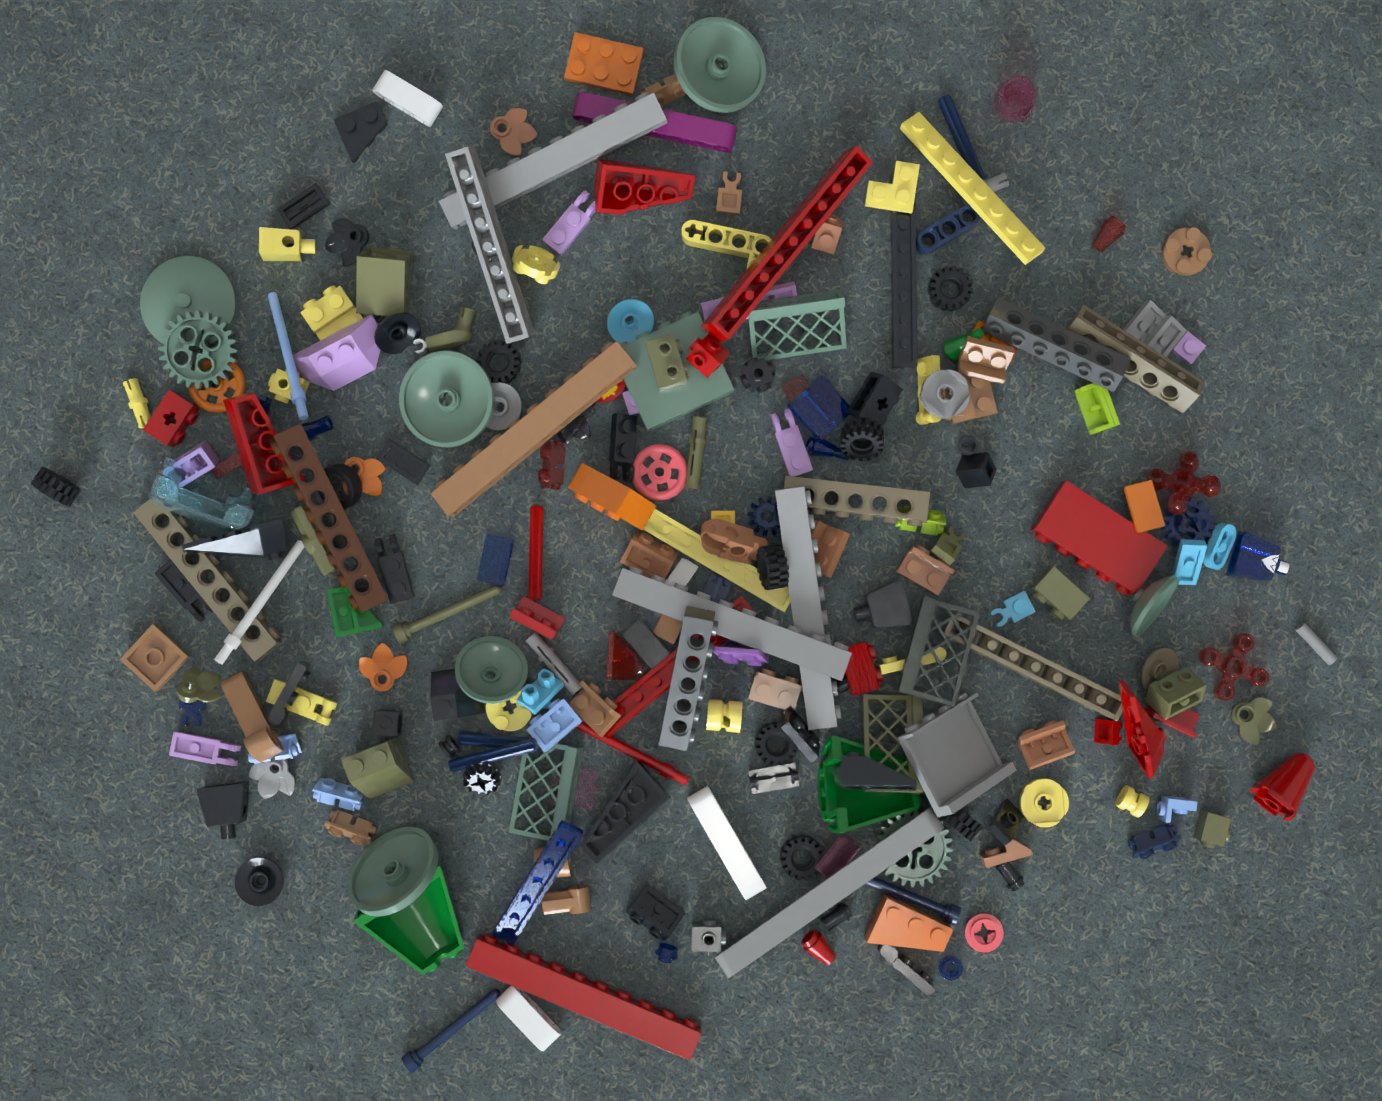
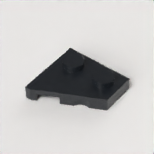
(360, 128)

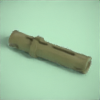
(696, 452)

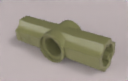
(311, 542)

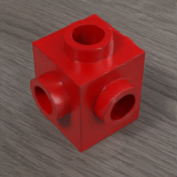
(707, 355)

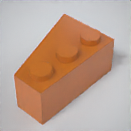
(906, 926)

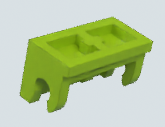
(1096, 408)

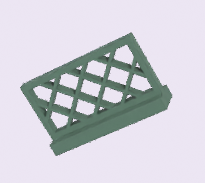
(799, 306)
(566, 790)

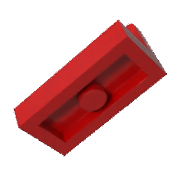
(1182, 722)

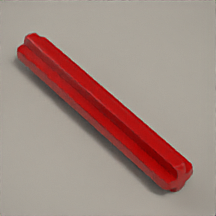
(535, 553)

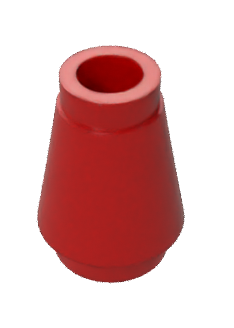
(817, 946)

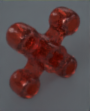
(1184, 482)
(1242, 669)

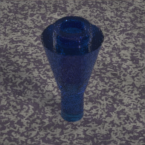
(823, 448)

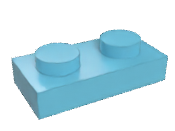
(1189, 561)

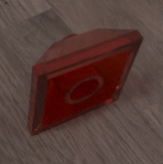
(622, 659)

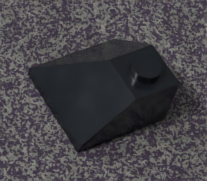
(449, 700)

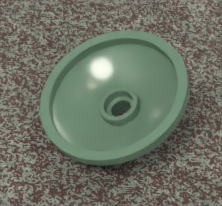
(1151, 603)
(491, 657)

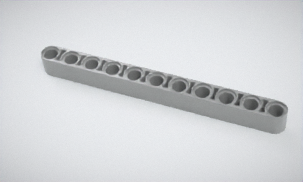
(829, 892)

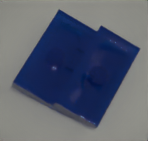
(820, 408)

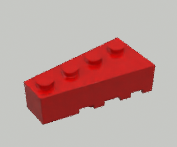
(253, 439)

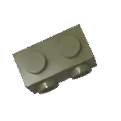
(667, 362)
(1175, 693)

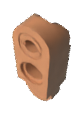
(730, 541)

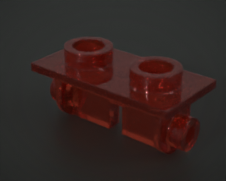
(551, 454)

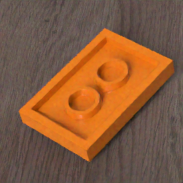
(603, 64)

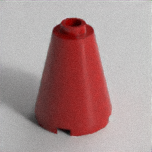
(1285, 786)

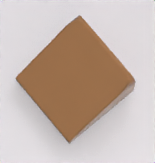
(668, 628)

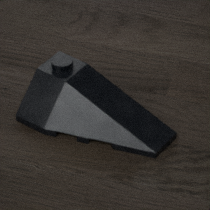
(259, 542)

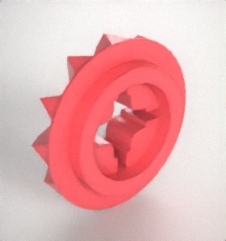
(992, 939)

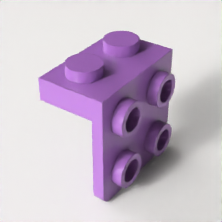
(733, 652)

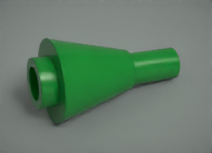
(953, 346)

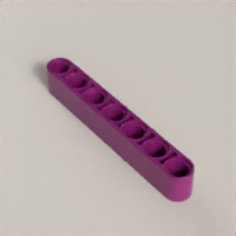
(680, 126)

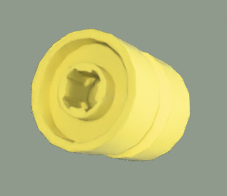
(724, 715)

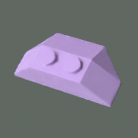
(340, 356)

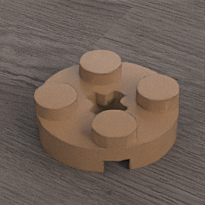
(1192, 239)

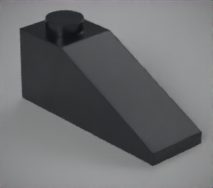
(867, 774)

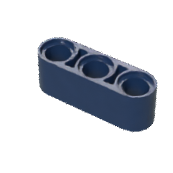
(937, 235)

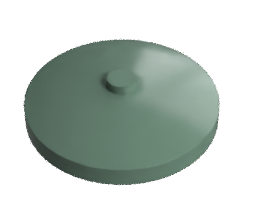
(719, 64)
(185, 286)
(446, 399)
(393, 871)

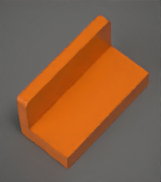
(1144, 506)

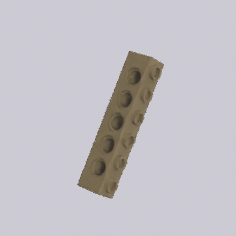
(1144, 361)
(915, 517)

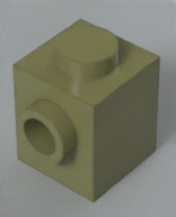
(1212, 829)

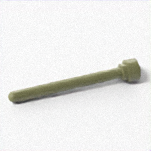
(404, 631)

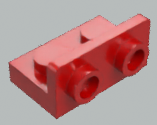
(537, 618)

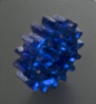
(1194, 529)

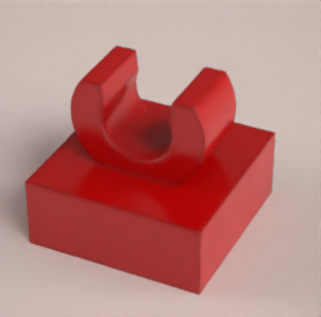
(1107, 731)

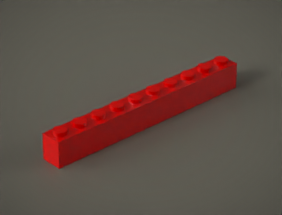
(786, 244)
(584, 996)

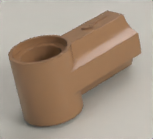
(572, 900)

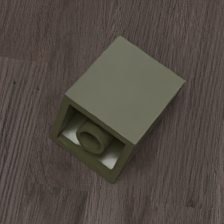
(383, 281)
(378, 768)

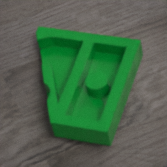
(345, 619)

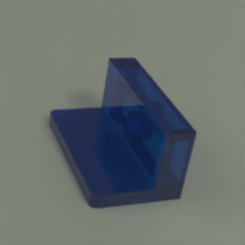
(495, 559)

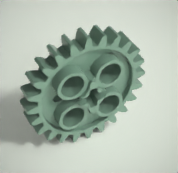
(177, 343)
(935, 847)

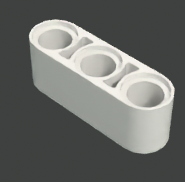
(407, 98)
(528, 1018)

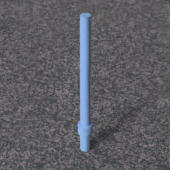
(297, 394)

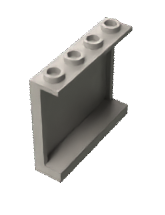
(953, 756)

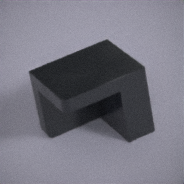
(976, 470)

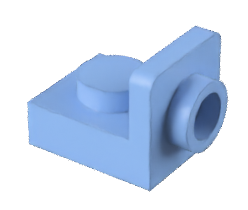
(1178, 804)

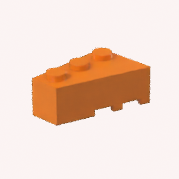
(612, 496)

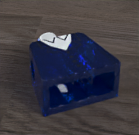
(1255, 558)

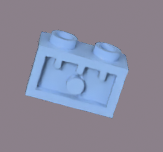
(554, 724)

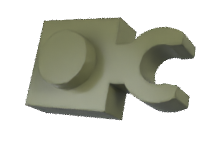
(948, 546)

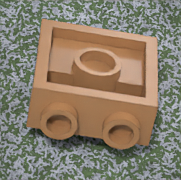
(980, 402)

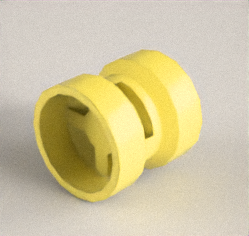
(1132, 801)

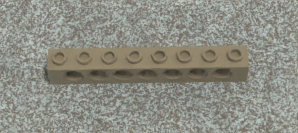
(211, 592)
(1038, 669)

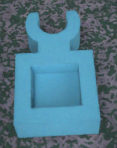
(1016, 608)

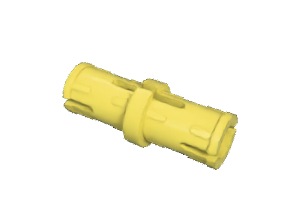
(137, 402)

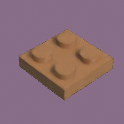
(155, 657)

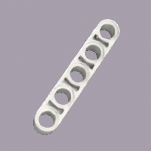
(726, 843)

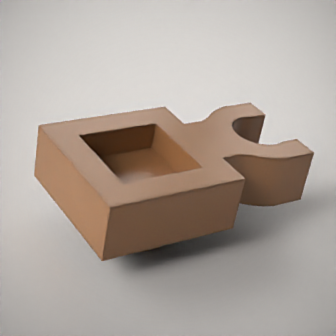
(729, 197)

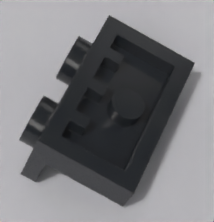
(655, 913)

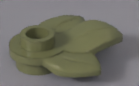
(198, 686)
(1256, 720)

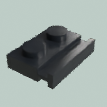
(798, 732)

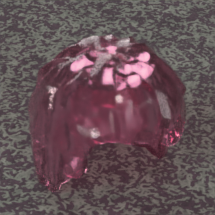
(1015, 99)

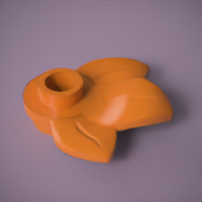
(368, 474)
(383, 664)

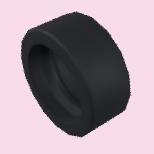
(352, 482)

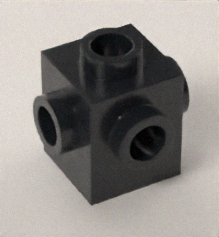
(753, 383)

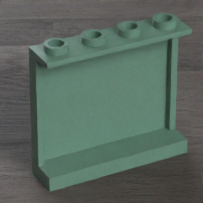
(668, 405)

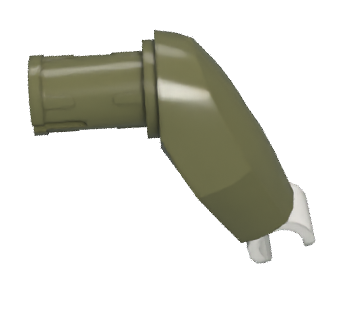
(452, 338)

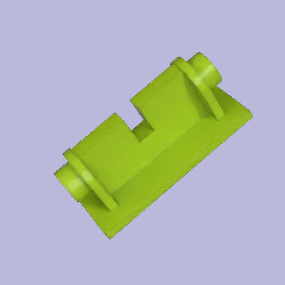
(934, 524)

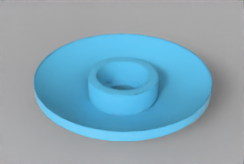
(641, 320)

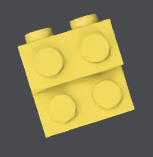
(330, 312)

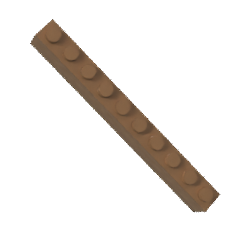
(534, 429)

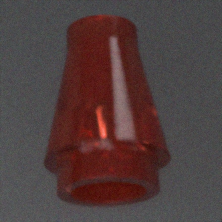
(1108, 234)

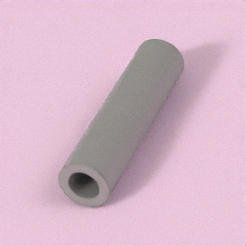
(1316, 643)

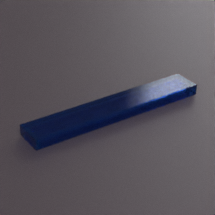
(537, 882)

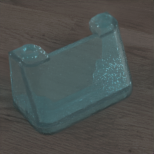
(226, 517)

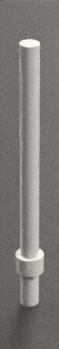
(233, 640)

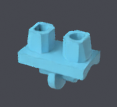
(539, 694)

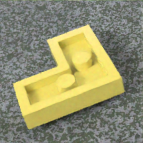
(898, 195)

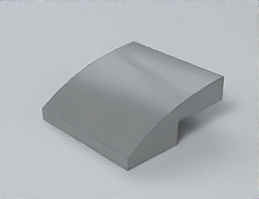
(1155, 328)

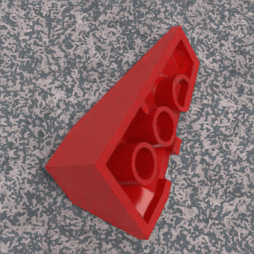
(632, 186)
(1141, 733)

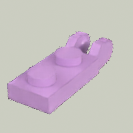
(569, 225)
(791, 446)
(202, 748)

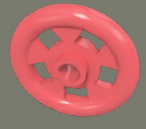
(674, 485)

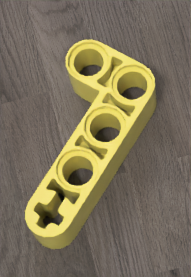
(725, 245)

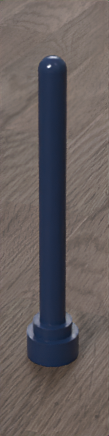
(947, 912)
(413, 1059)

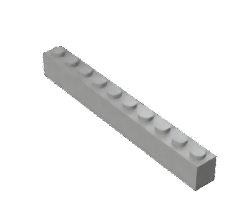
(564, 154)
(806, 599)
(735, 625)

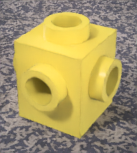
(280, 385)

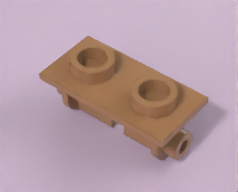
(669, 92)
(341, 826)

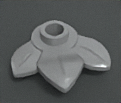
(273, 780)

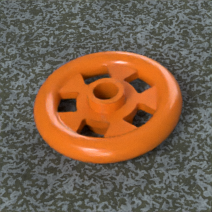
(200, 396)

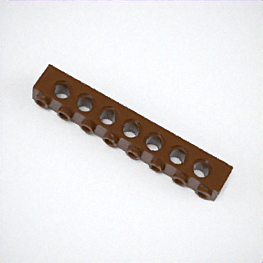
(297, 438)

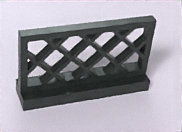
(917, 645)

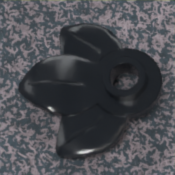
(343, 240)
(578, 427)

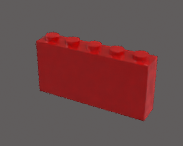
(1098, 539)

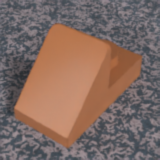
(1009, 852)

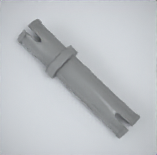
(553, 662)

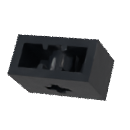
(875, 399)

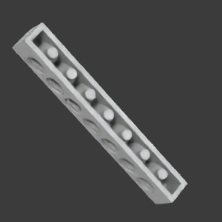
(490, 244)

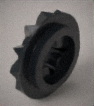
(486, 772)

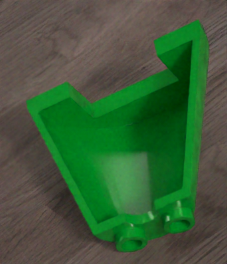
(855, 808)
(422, 930)

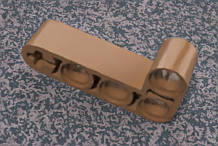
(260, 735)

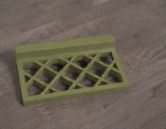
(913, 714)

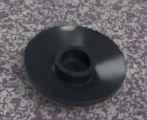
(397, 333)
(247, 881)

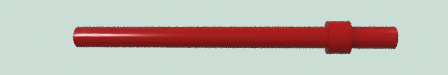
(665, 769)

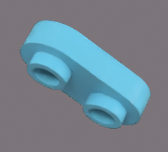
(1219, 546)

